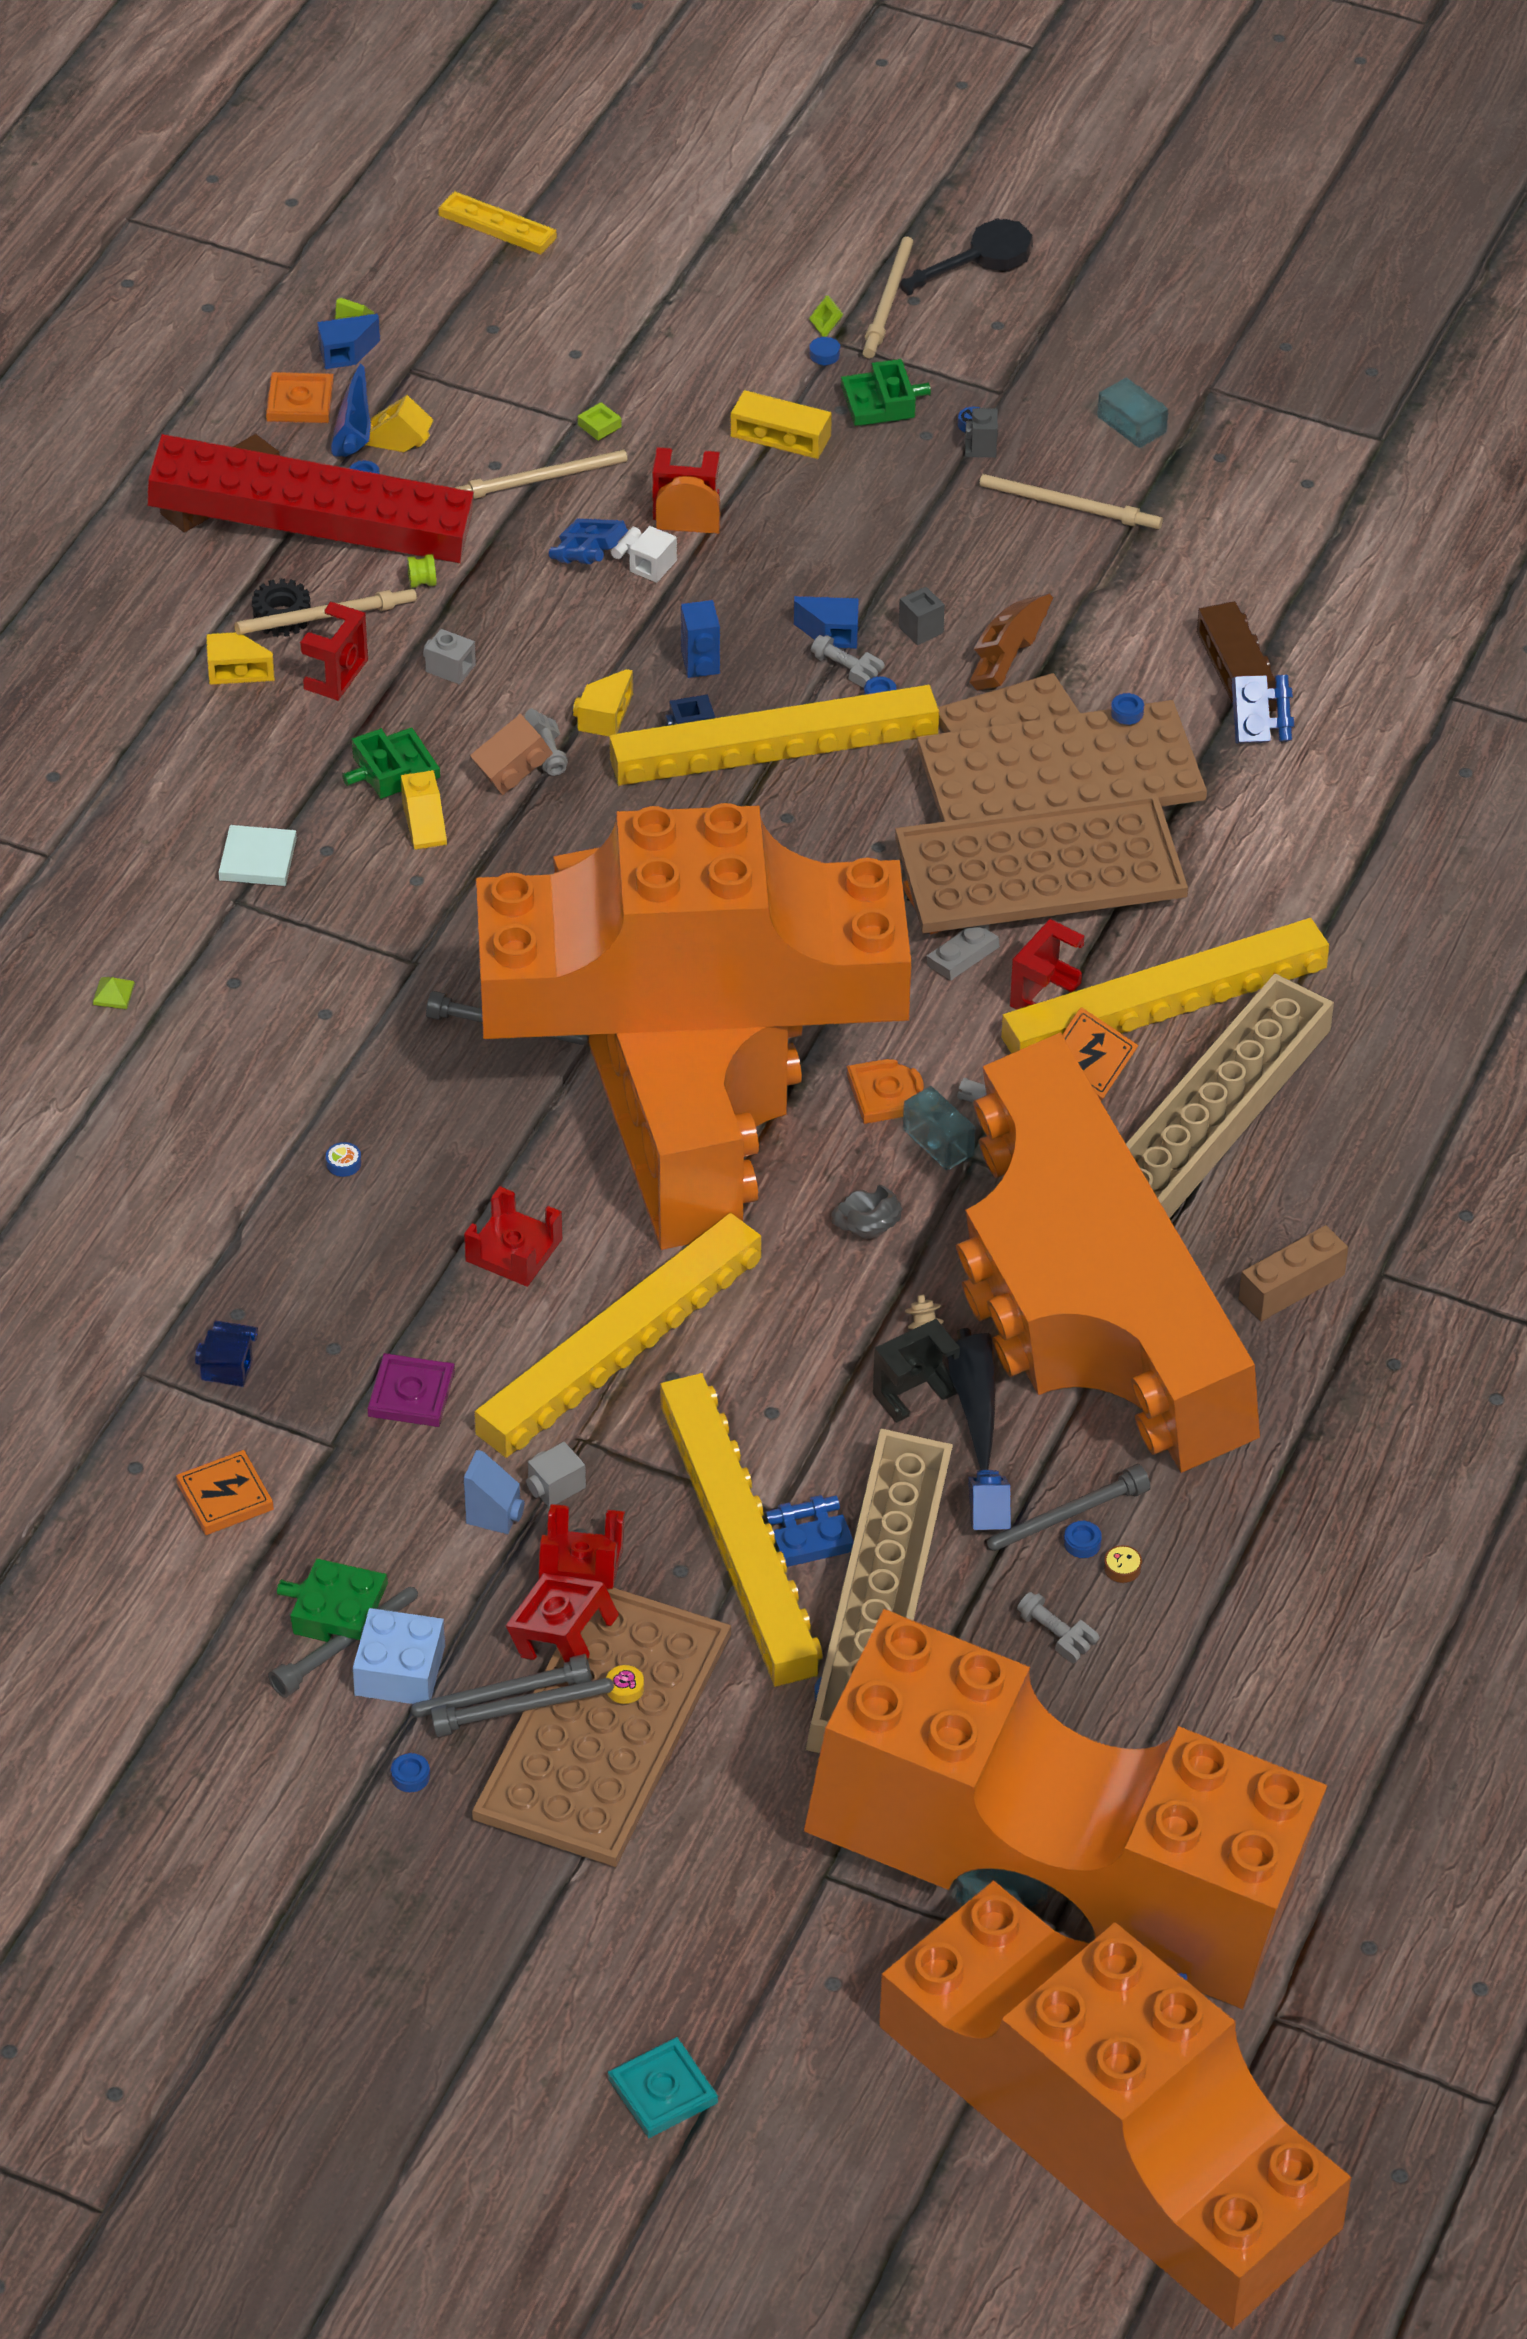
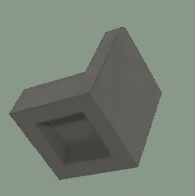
(921, 616)

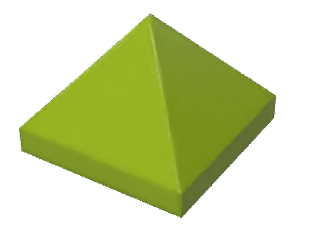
(826, 316)
(113, 992)

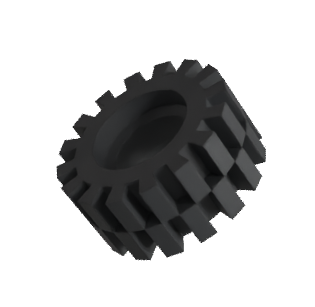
(280, 595)

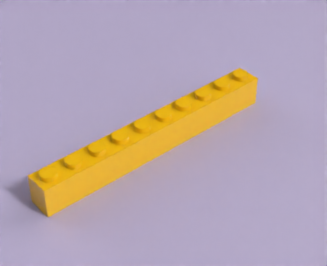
(773, 734)
(1176, 985)
(617, 1335)
(739, 1530)

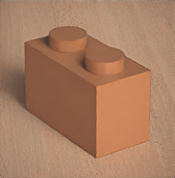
(511, 754)

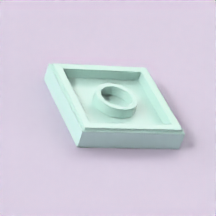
(257, 855)

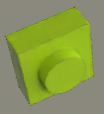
(599, 421)

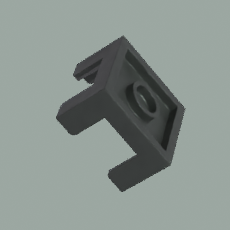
(910, 1362)

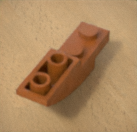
(1002, 638)

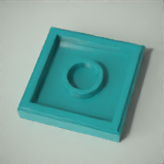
(663, 2087)

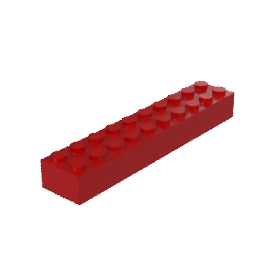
(310, 498)

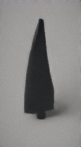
(975, 1384)

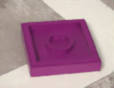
(411, 1390)

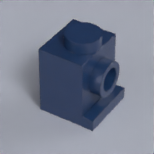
(689, 710)

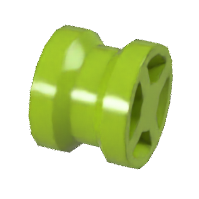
(421, 571)

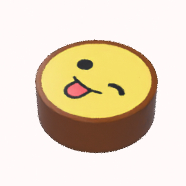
(1123, 1564)

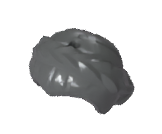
(868, 1212)

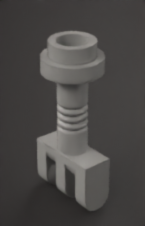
(861, 669)
(548, 730)
(1072, 1640)

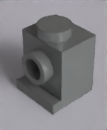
(982, 433)

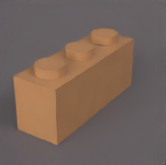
(1293, 1273)

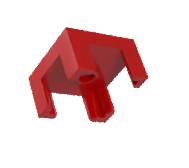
(664, 473)
(342, 654)
(1040, 964)
(513, 1242)
(582, 1554)
(558, 1613)

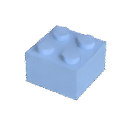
(398, 1656)

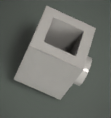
(449, 656)
(556, 1474)

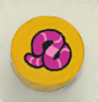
(627, 1684)

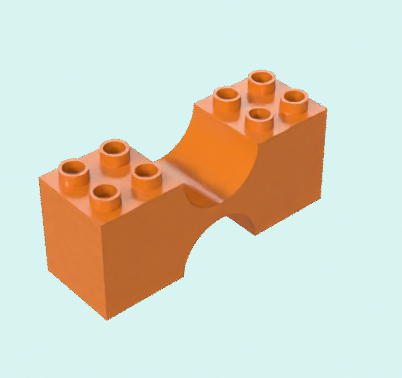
(960, 1768)

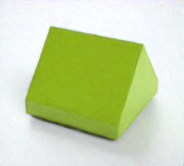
(349, 309)

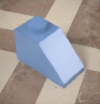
(491, 1495)

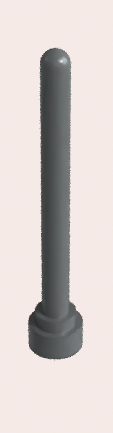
(441, 1006)
(1132, 1481)
(573, 1672)
(286, 1678)
(450, 1719)

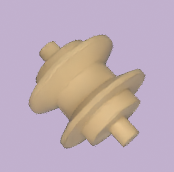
(922, 1312)

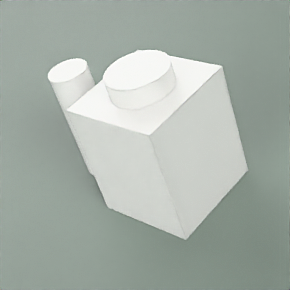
(649, 552)

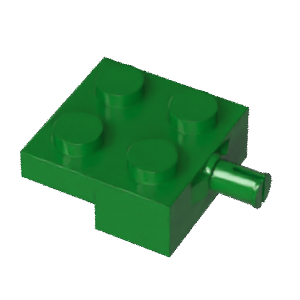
(882, 393)
(386, 758)
(333, 1600)

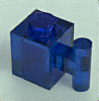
(226, 1353)

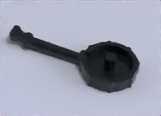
(994, 245)

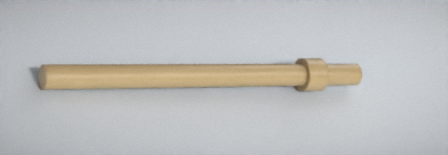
(876, 331)
(482, 487)
(1129, 515)
(382, 601)

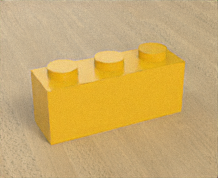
(781, 424)

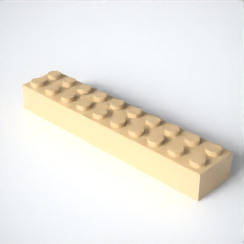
(1228, 1088)
(885, 1556)

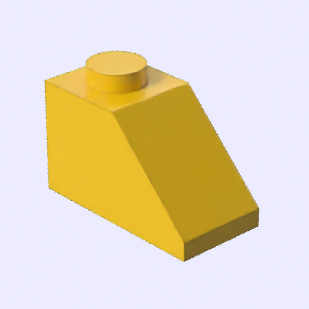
(400, 426)
(237, 660)
(604, 704)
(423, 809)

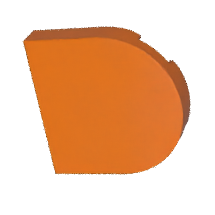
(688, 506)
(882, 1088)

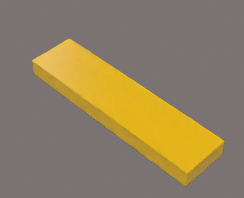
(497, 222)

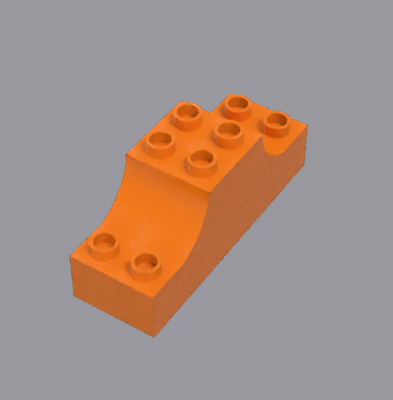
(692, 930)
(693, 1111)
(1091, 1268)
(1120, 2093)

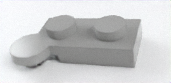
(963, 951)

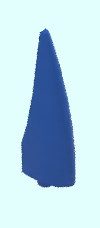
(353, 419)

